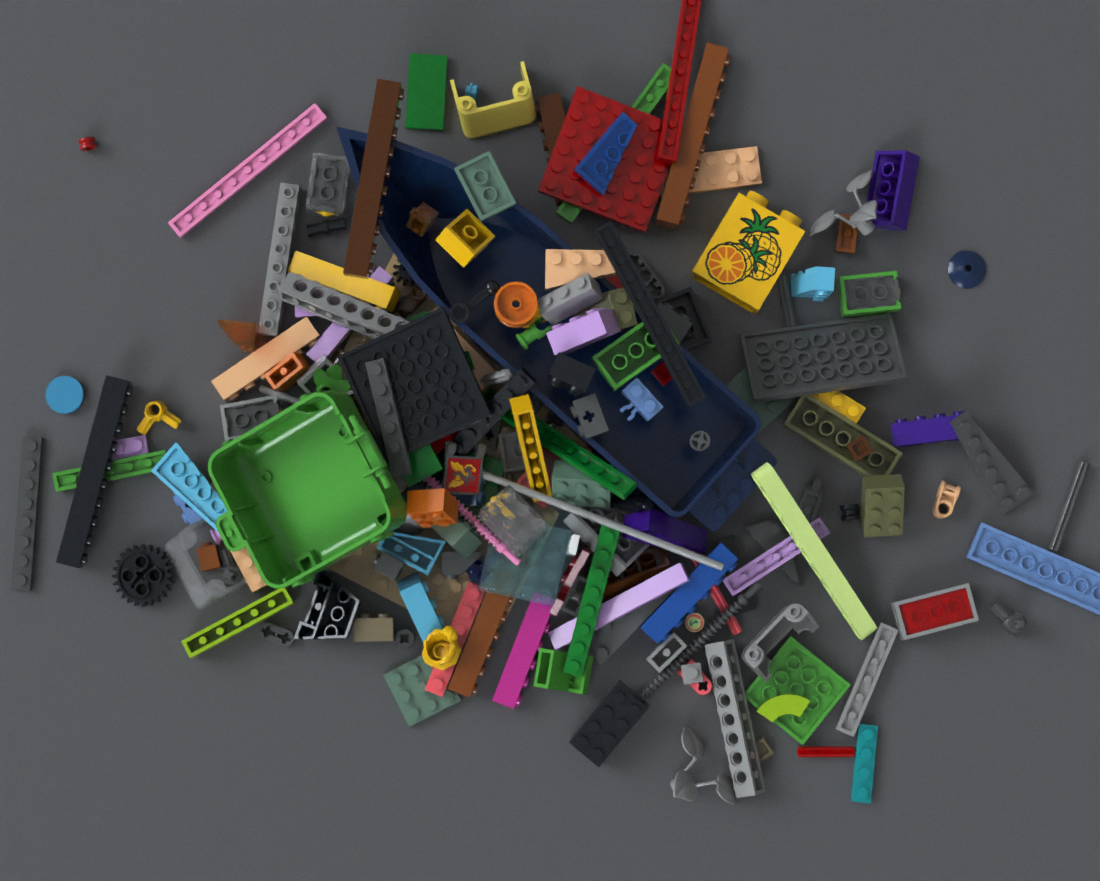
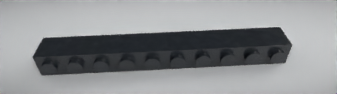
(94, 471)

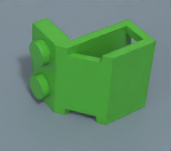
(551, 676)

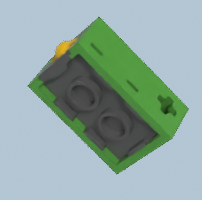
(869, 294)

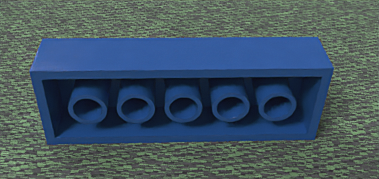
(686, 596)

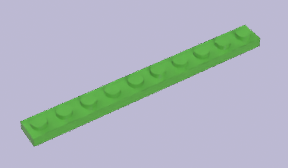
(645, 102)

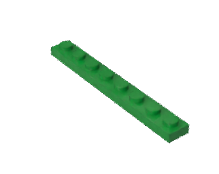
(591, 601)

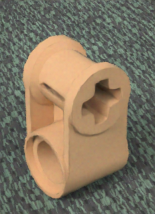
(946, 496)

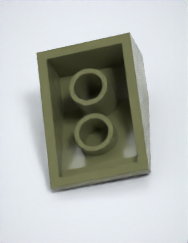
(621, 306)

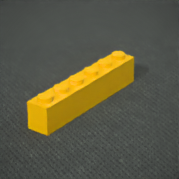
(331, 276)
(530, 444)

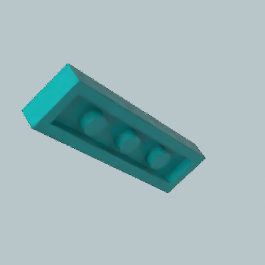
(864, 763)

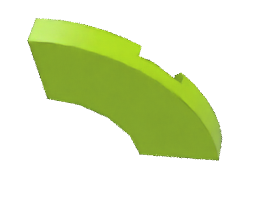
(783, 705)

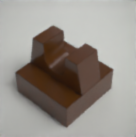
(859, 448)

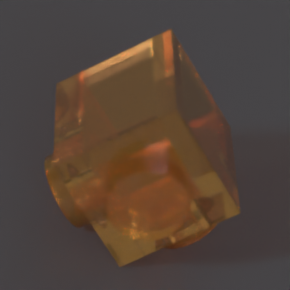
(421, 218)

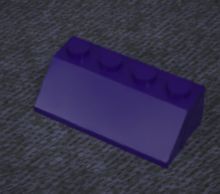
(893, 188)

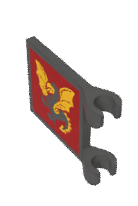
(461, 472)

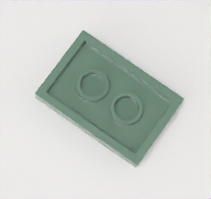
(484, 186)

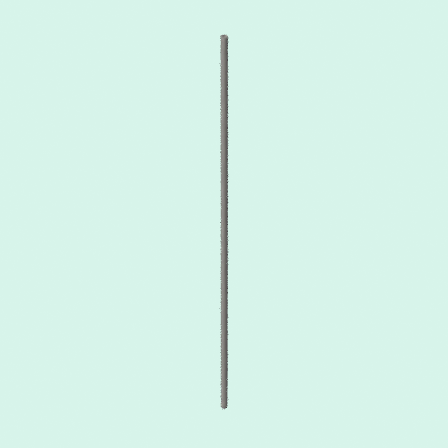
(563, 505)

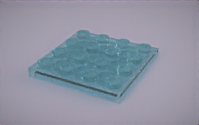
(537, 574)

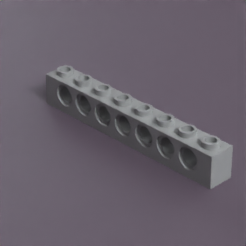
(279, 258)
(341, 314)
(741, 725)

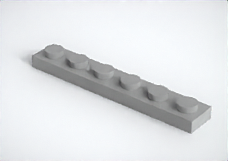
(866, 679)

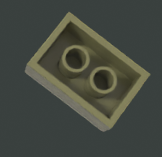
(882, 505)

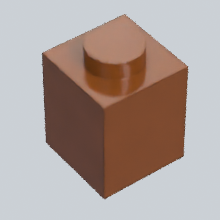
(209, 557)

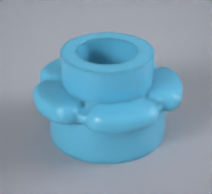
(472, 91)

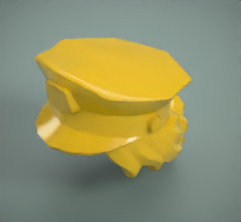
(441, 648)

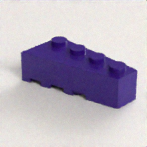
(924, 430)
(667, 529)

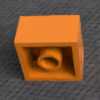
(432, 507)

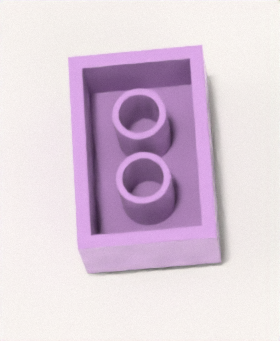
(583, 330)

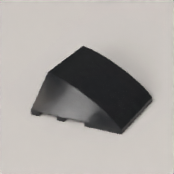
(330, 611)

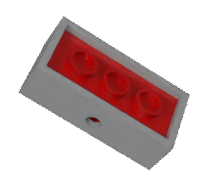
(934, 611)

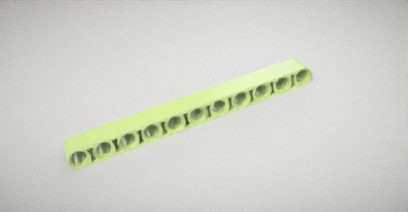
(813, 550)

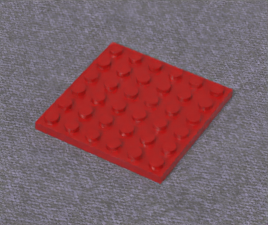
(637, 178)

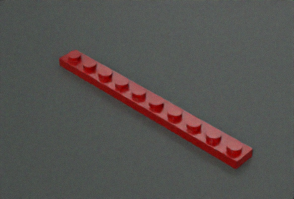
(678, 81)

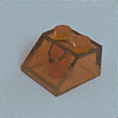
(242, 334)

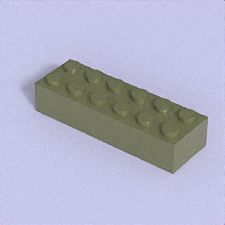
(832, 432)

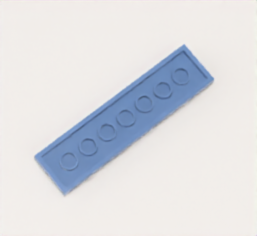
(1036, 567)

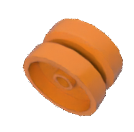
(515, 293)

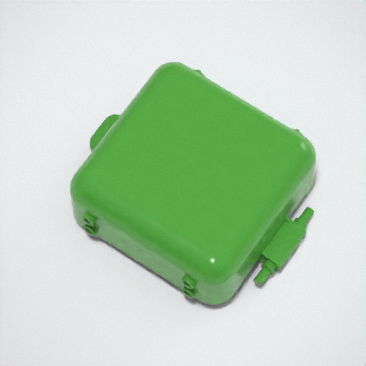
(305, 489)

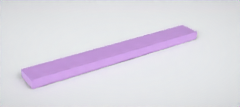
(626, 602)

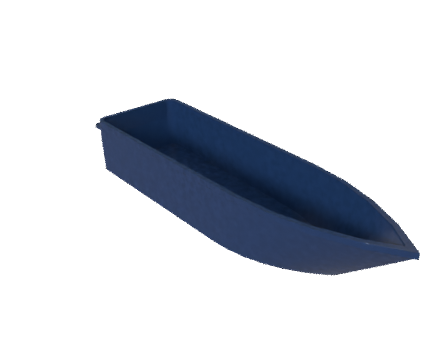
(650, 452)

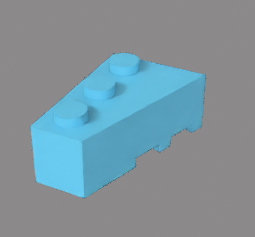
(814, 283)
(413, 550)
(419, 605)

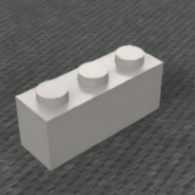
(570, 299)

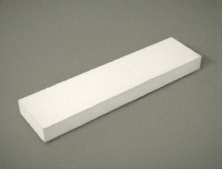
(573, 544)

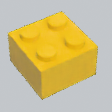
(465, 238)

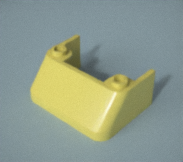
(498, 116)

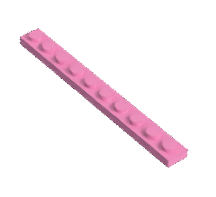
(247, 170)

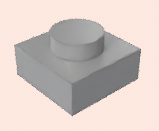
(692, 673)

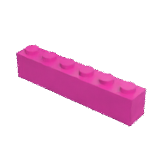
(522, 655)

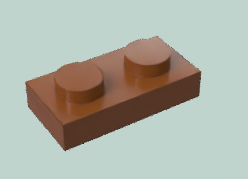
(846, 237)

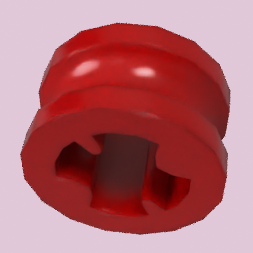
(87, 143)

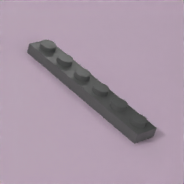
(389, 417)

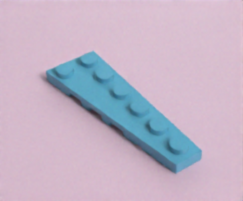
(189, 483)

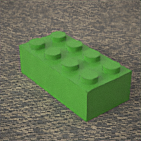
(627, 356)

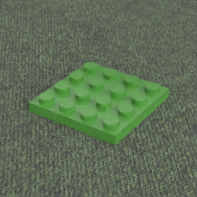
(801, 674)

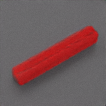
(826, 751)

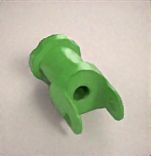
(532, 333)

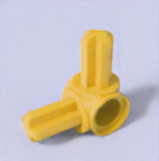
(150, 417)

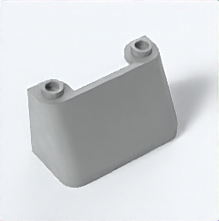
(790, 617)

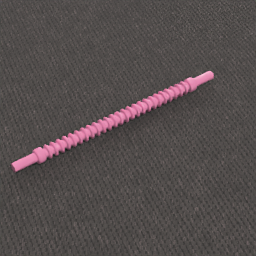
(501, 548)

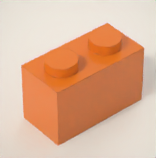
(287, 372)

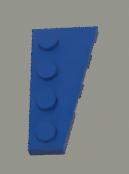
(601, 161)

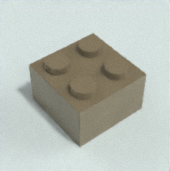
(374, 629)

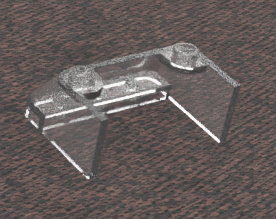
(201, 593)

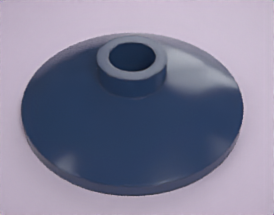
(960, 276)

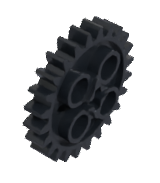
(155, 587)

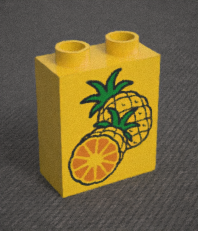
(748, 251)

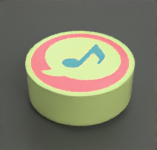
(694, 622)

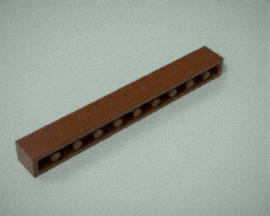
(372, 179)

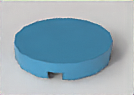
(64, 394)

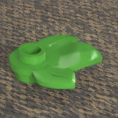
(330, 379)

